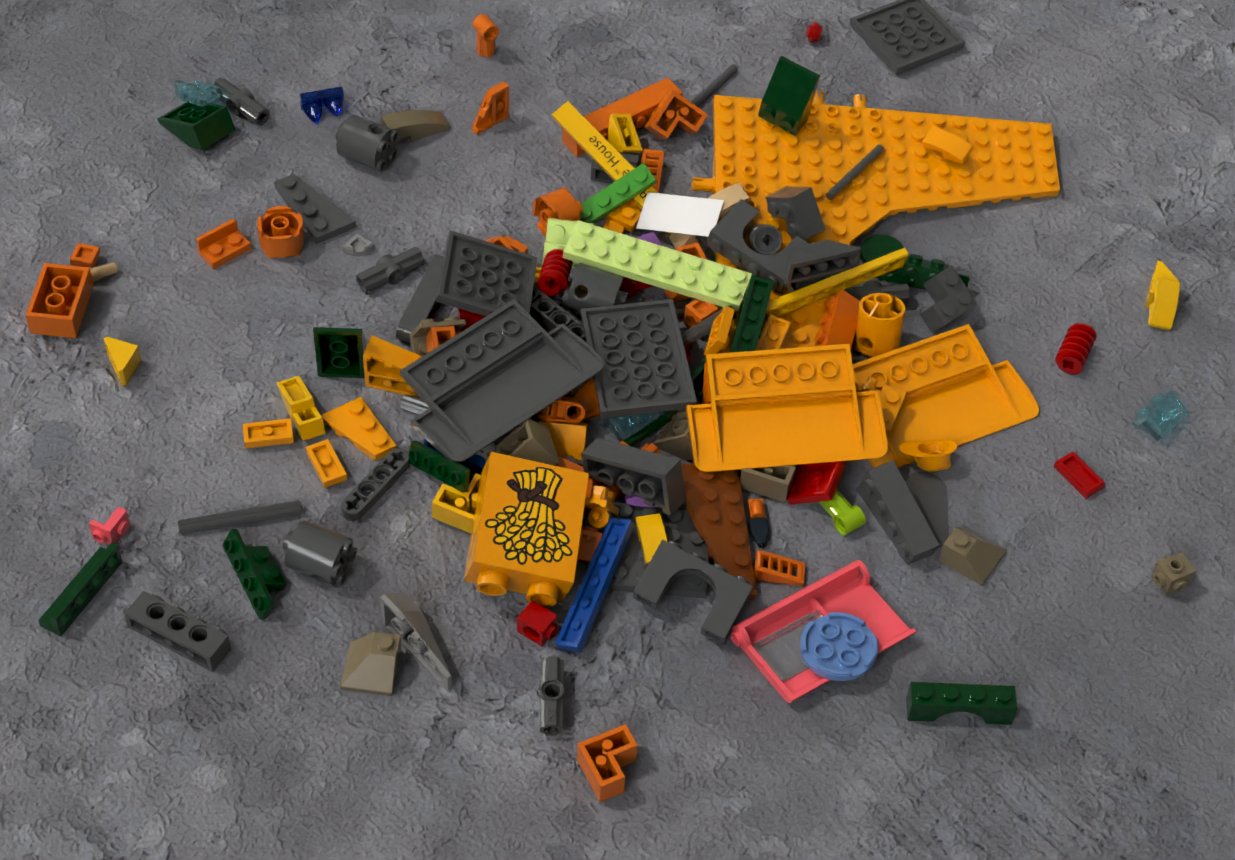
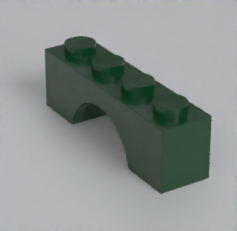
(931, 700)

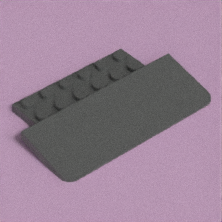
(495, 379)

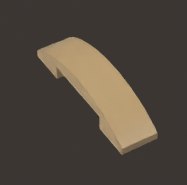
(730, 195)

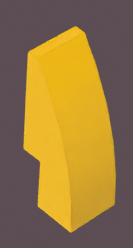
(301, 408)

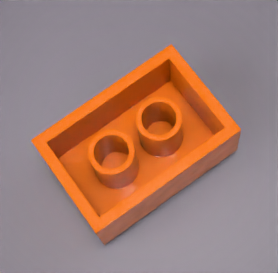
(59, 300)

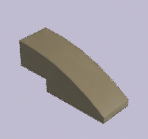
(415, 123)

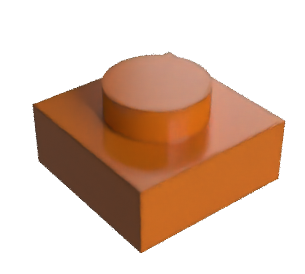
(85, 255)

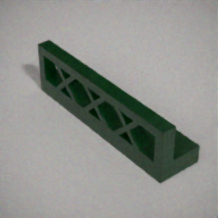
(752, 314)
(81, 589)

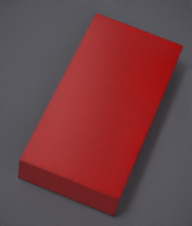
(1079, 475)

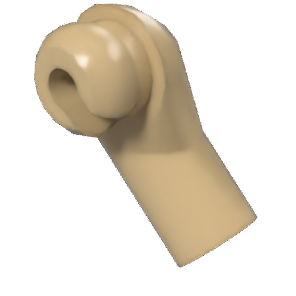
(103, 271)

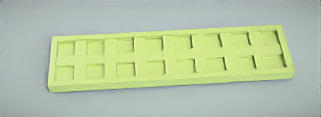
(657, 265)

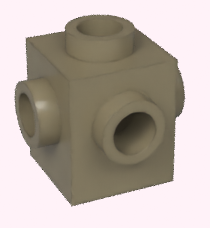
(1173, 573)

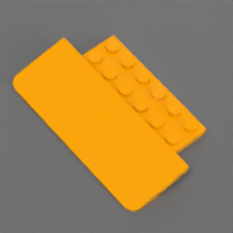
(948, 392)
(784, 411)

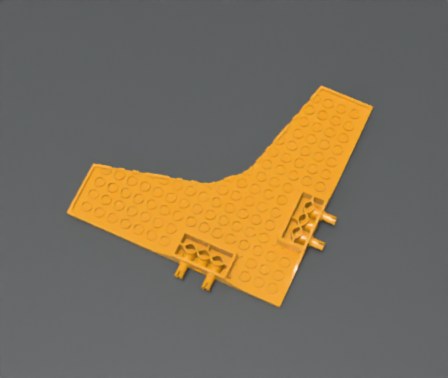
(1005, 163)

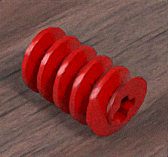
(554, 273)
(1075, 348)

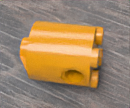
(879, 324)

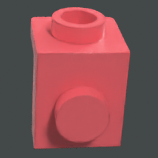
(113, 529)

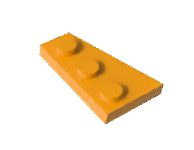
(361, 427)

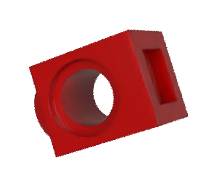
(537, 623)

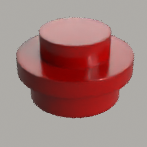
(814, 32)

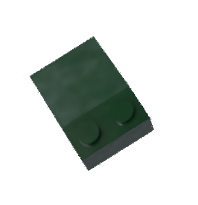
(789, 96)
(199, 125)
(339, 352)

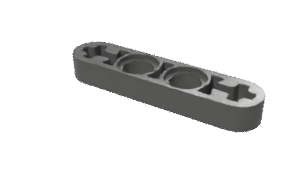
(372, 482)

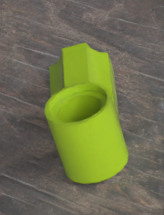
(844, 515)

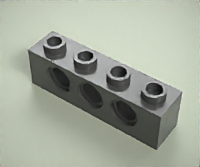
(207, 653)

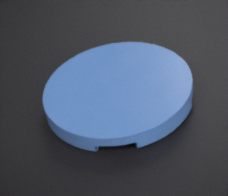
(838, 646)

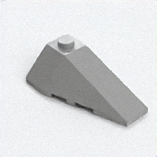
(407, 619)

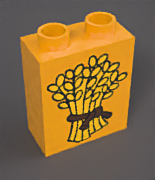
(526, 529)

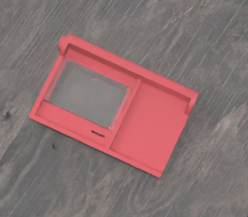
(774, 634)

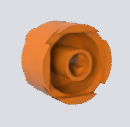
(557, 205)
(281, 232)

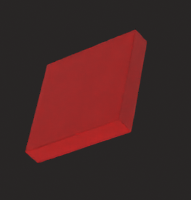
(816, 482)

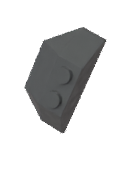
(817, 262)

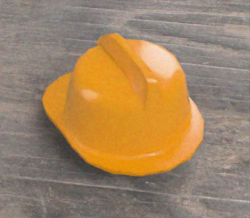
(930, 454)

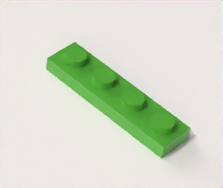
(617, 194)

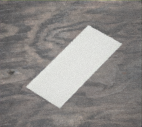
(679, 214)

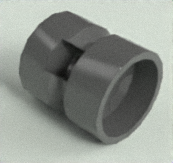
(765, 239)

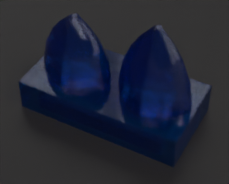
(314, 101)

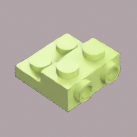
(558, 235)

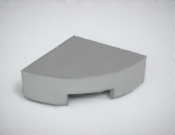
(358, 246)

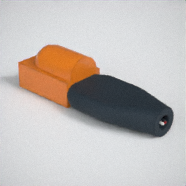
(758, 523)

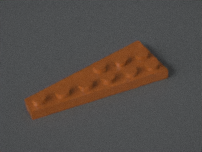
(719, 516)

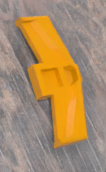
(623, 218)

